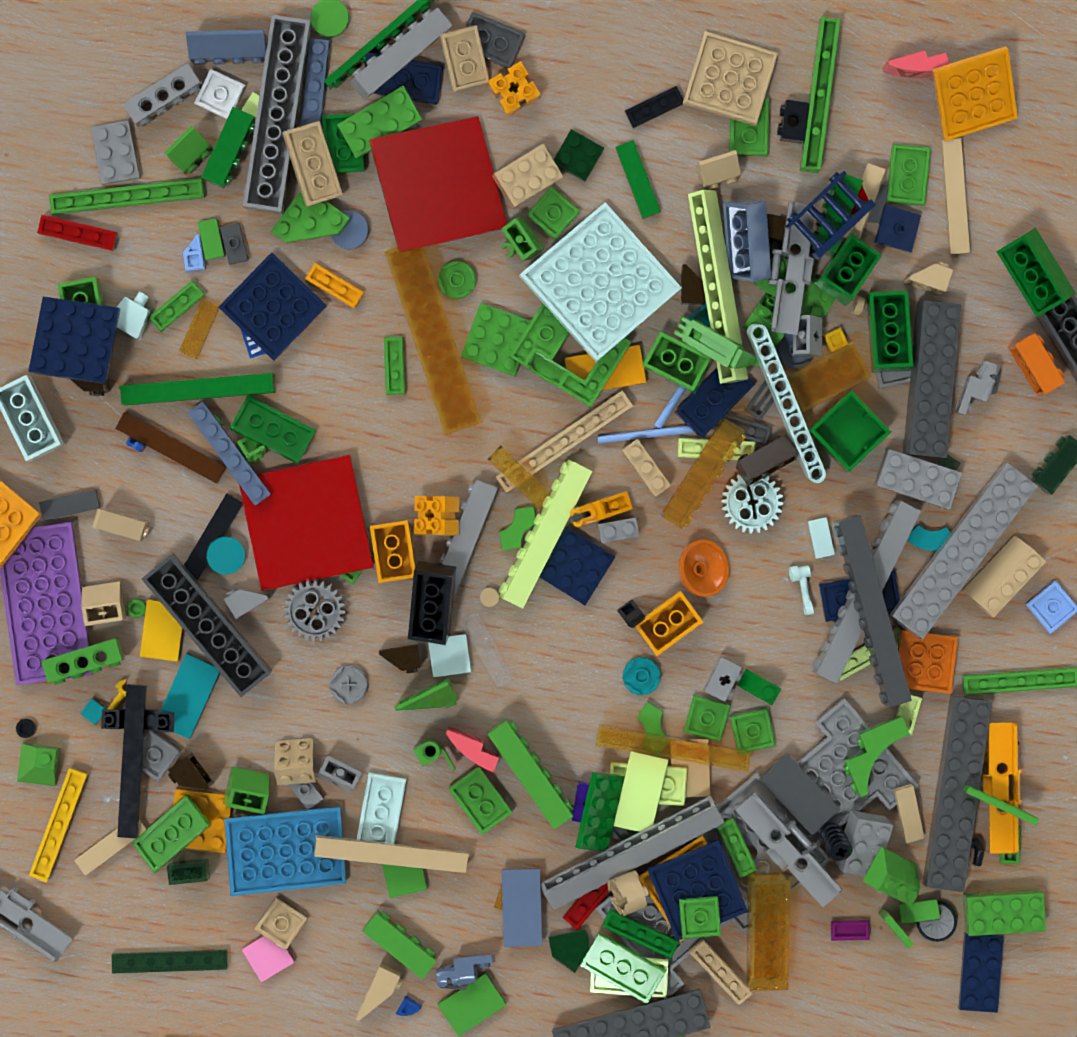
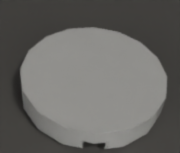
(348, 684)

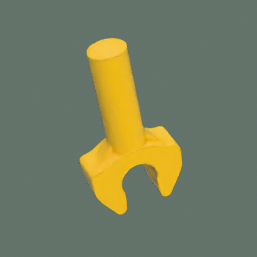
(119, 697)

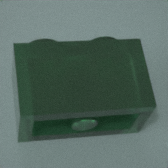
(188, 871)

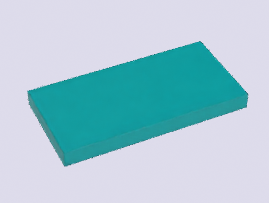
(190, 693)

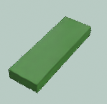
(177, 306)
(394, 366)
(737, 847)

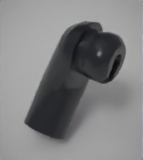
(978, 852)

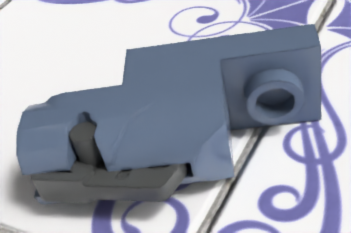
(463, 972)

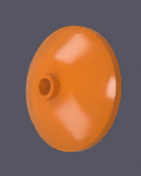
(711, 566)

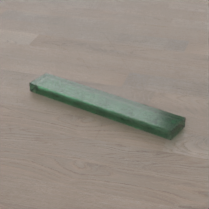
(169, 961)

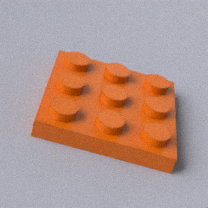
(928, 661)

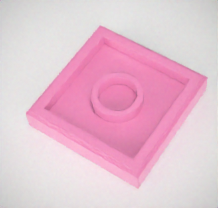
(267, 958)

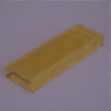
(199, 329)

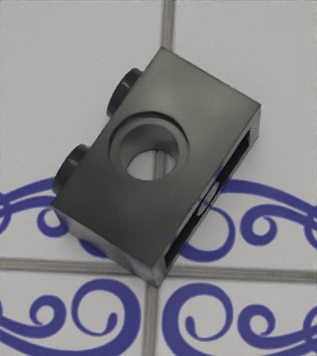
(799, 111)

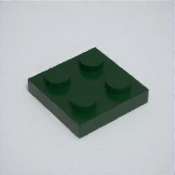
(578, 155)

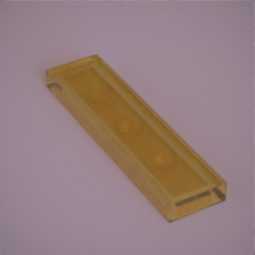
(519, 476)

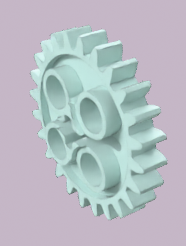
(734, 505)

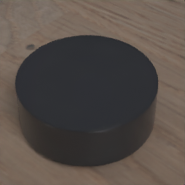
(26, 728)

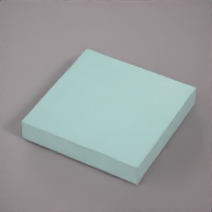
(450, 658)

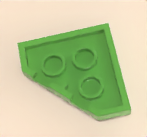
(309, 222)

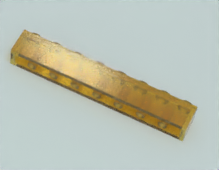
(673, 747)

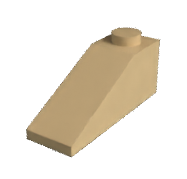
(381, 988)

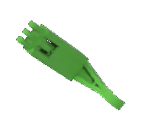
(715, 344)

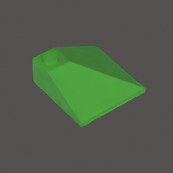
(435, 696)

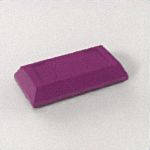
(850, 930)

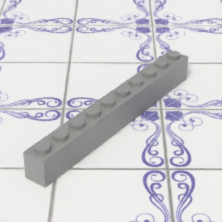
(885, 553)
(632, 852)

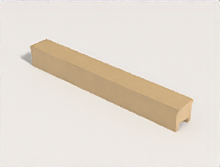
(391, 854)

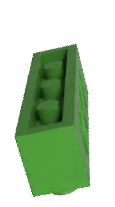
(53, 669)

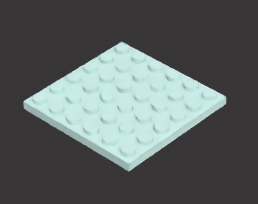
(600, 282)

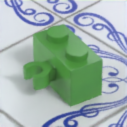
(521, 239)

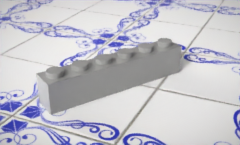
(401, 53)
(470, 526)

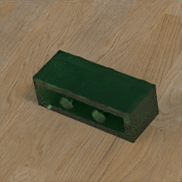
(1056, 465)

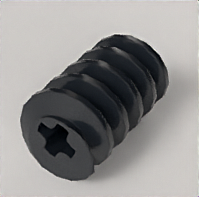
(835, 841)

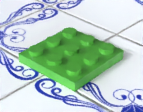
(494, 338)

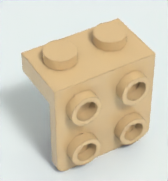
(294, 761)

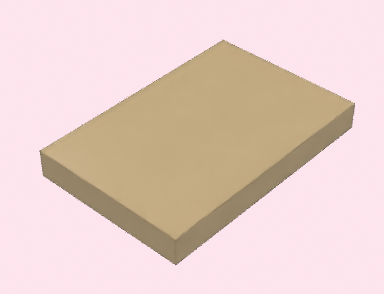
(464, 58)
(697, 776)

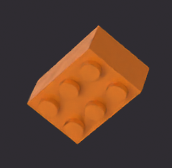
(1037, 364)

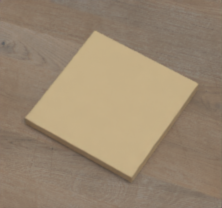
(730, 78)

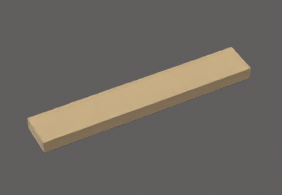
(955, 196)

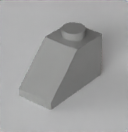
(243, 601)

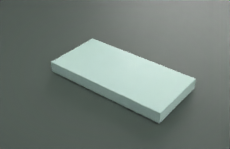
(381, 808)

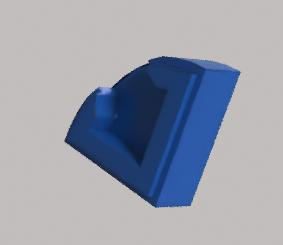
(135, 444)
(408, 1007)

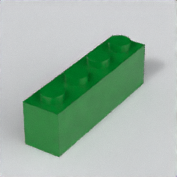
(228, 148)

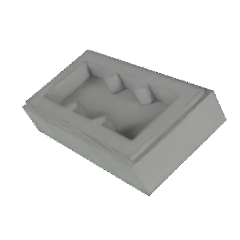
(307, 794)

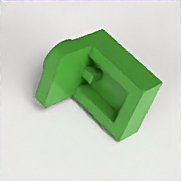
(251, 450)

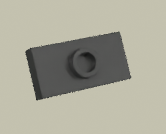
(234, 243)

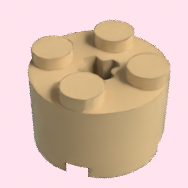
(628, 893)

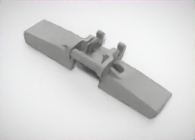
(798, 273)
(784, 853)
(42, 935)

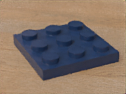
(576, 566)

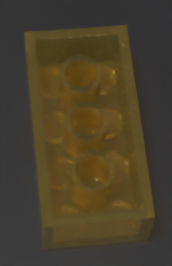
(828, 377)

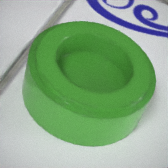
(136, 608)

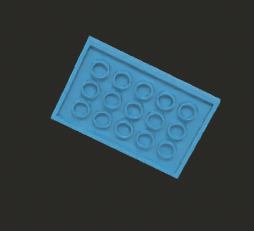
(278, 851)

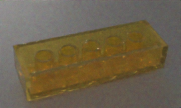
(702, 473)
(768, 931)

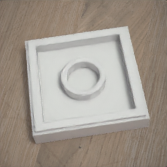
(219, 94)

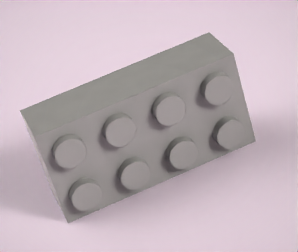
(917, 479)

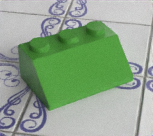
(894, 876)

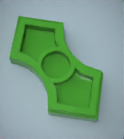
(522, 521)
(650, 718)

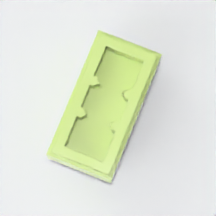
(909, 712)

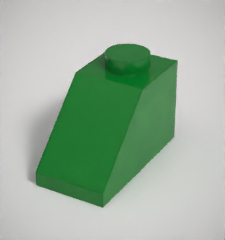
(759, 687)

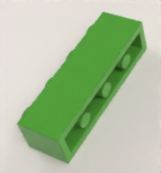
(399, 944)

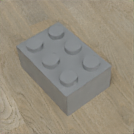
(866, 835)

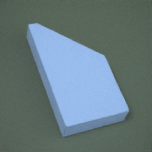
(194, 256)

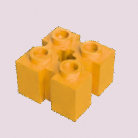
(502, 85)
(436, 515)

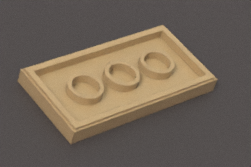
(312, 163)

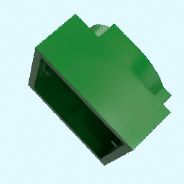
(849, 431)

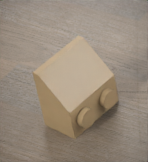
(719, 170)
(931, 279)

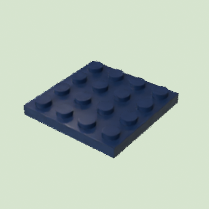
(272, 306)
(74, 340)
(695, 875)

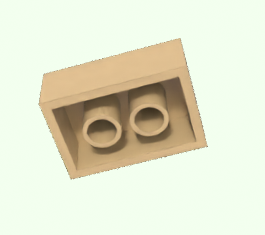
(527, 176)

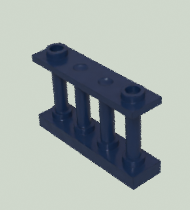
(834, 233)

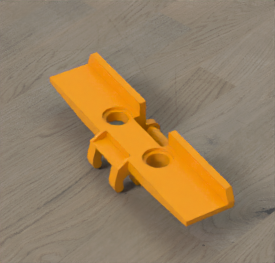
(1002, 749)

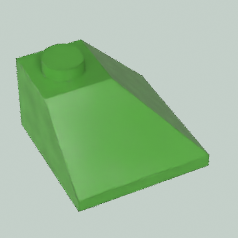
(38, 764)

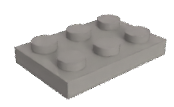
(115, 152)

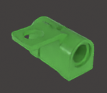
(426, 758)

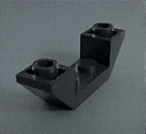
(154, 720)

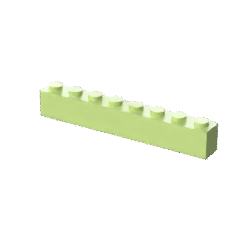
(545, 533)

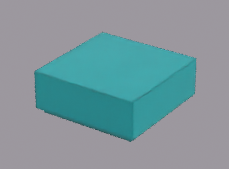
(93, 711)

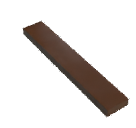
(170, 447)

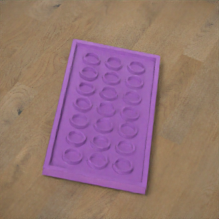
(44, 601)

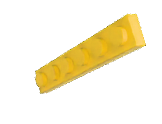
(58, 824)

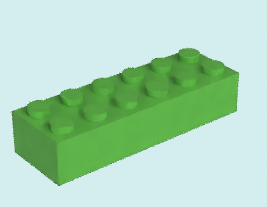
(530, 773)

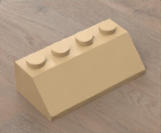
(1003, 576)

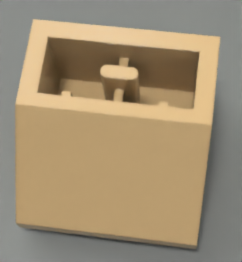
(103, 603)

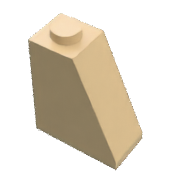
(121, 524)

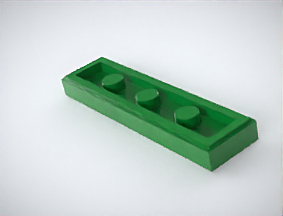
(637, 179)
(640, 933)

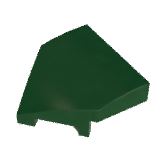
(570, 948)

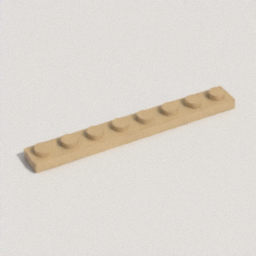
(571, 436)

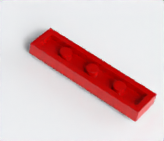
(77, 232)

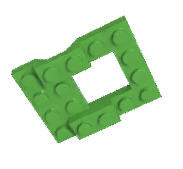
(541, 343)

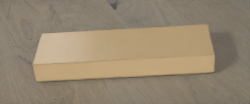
(908, 813)

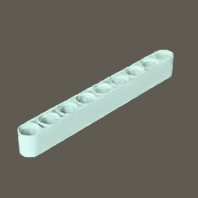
(779, 396)

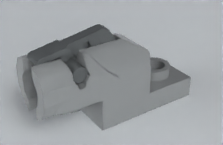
(980, 387)

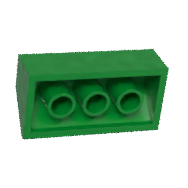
(1036, 272)

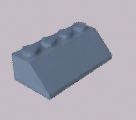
(227, 46)
(747, 240)

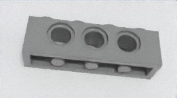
(167, 84)

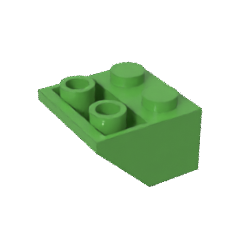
(763, 315)
(247, 790)

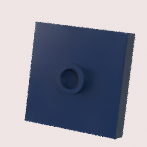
(897, 228)

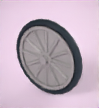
(941, 928)

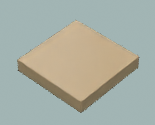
(280, 924)

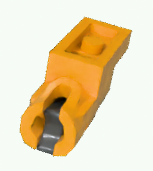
(601, 509)

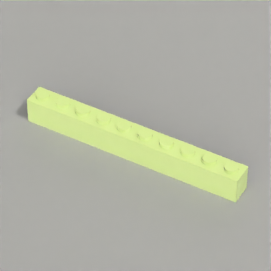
(716, 274)

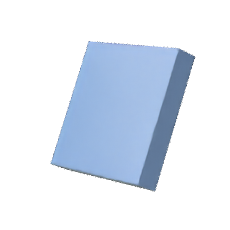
(1052, 607)

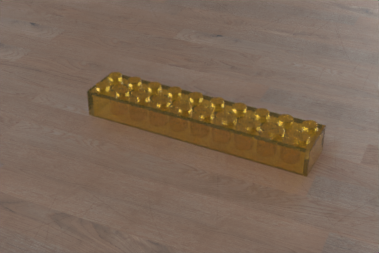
(433, 339)

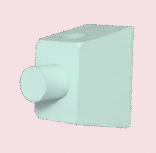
(133, 315)

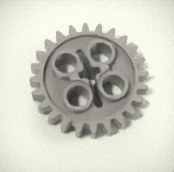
(329, 618)

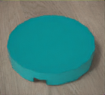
(225, 555)
(641, 676)

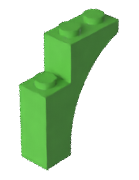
(874, 742)

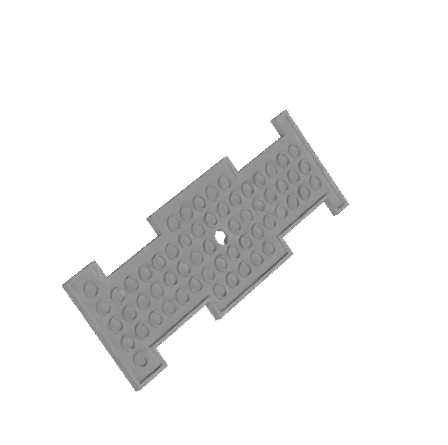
(825, 768)

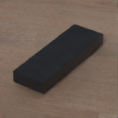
(654, 107)

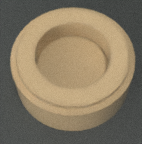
(858, 305)
(489, 597)

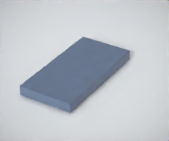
(521, 907)

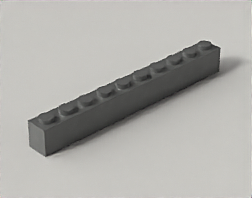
(872, 611)

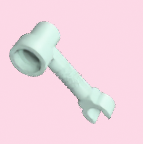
(800, 574)

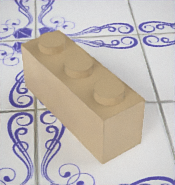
(645, 468)

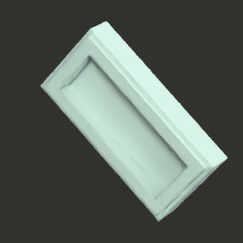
(820, 537)

